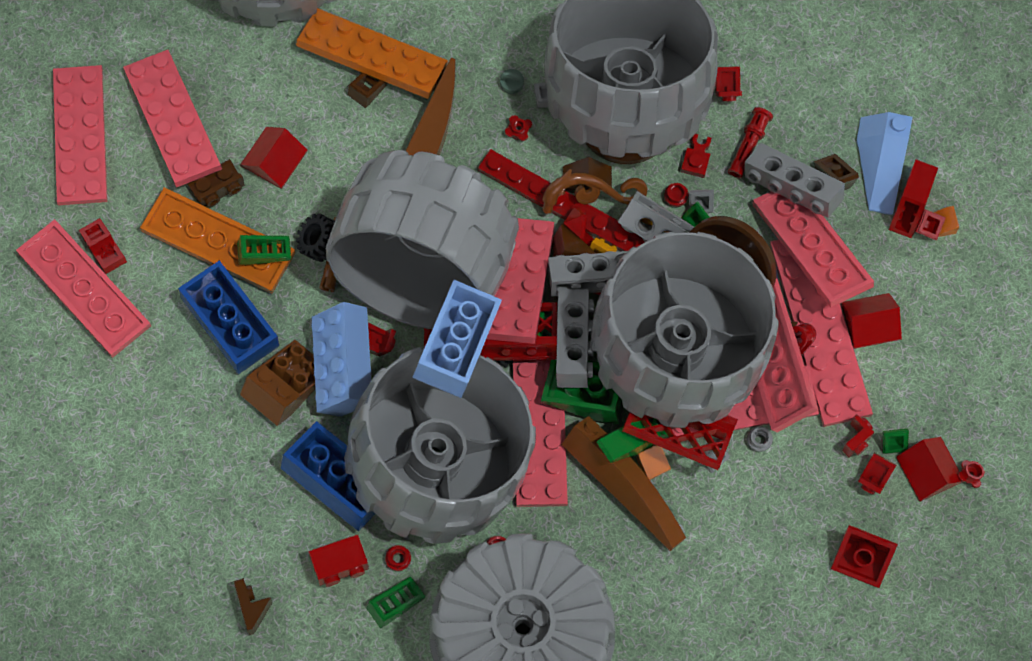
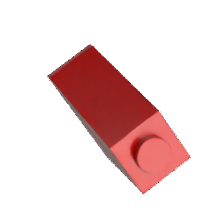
(913, 198)

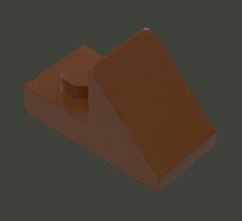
(838, 169)
(252, 611)

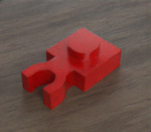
(696, 159)

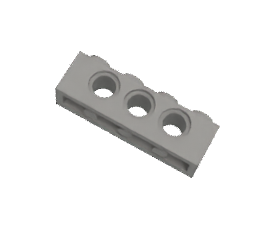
(794, 180)
(662, 219)
(585, 268)
(574, 372)

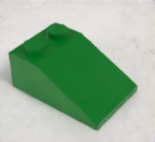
(592, 401)

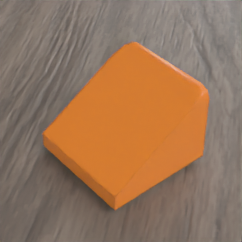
(951, 223)
(653, 462)

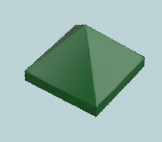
(695, 214)
(895, 441)

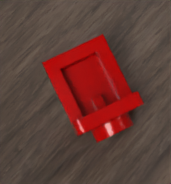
(728, 83)
(380, 340)
(859, 442)
(876, 474)

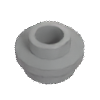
(759, 431)

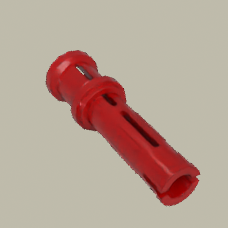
(753, 132)

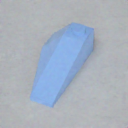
(882, 152)

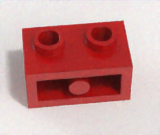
(339, 561)

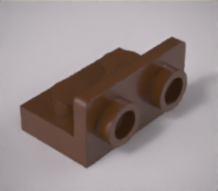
(215, 186)

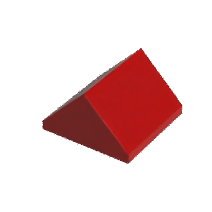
(274, 156)
(872, 320)
(929, 468)
(863, 556)

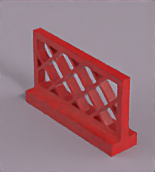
(543, 349)
(720, 429)

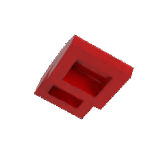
(102, 246)

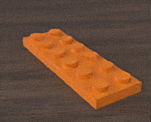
(372, 53)
(209, 238)

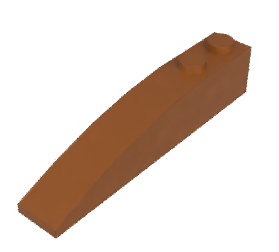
(436, 119)
(624, 482)

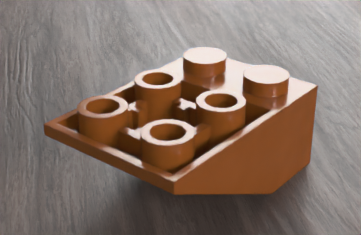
(281, 383)

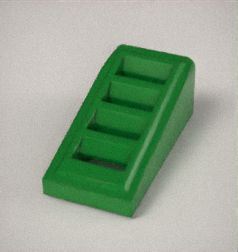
(264, 257)
(384, 619)

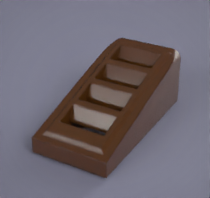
(361, 93)

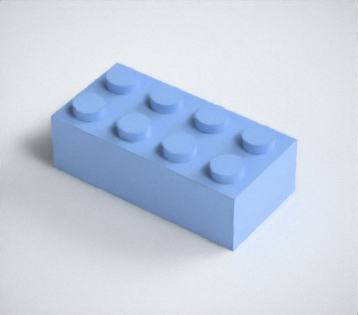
(457, 338)
(341, 358)

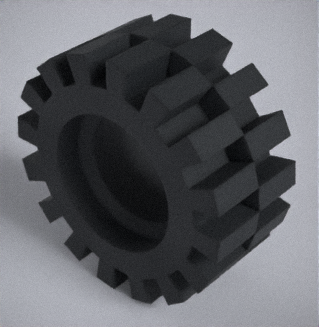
(309, 235)

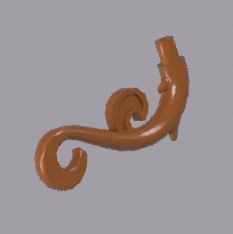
(588, 196)

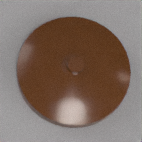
(743, 237)

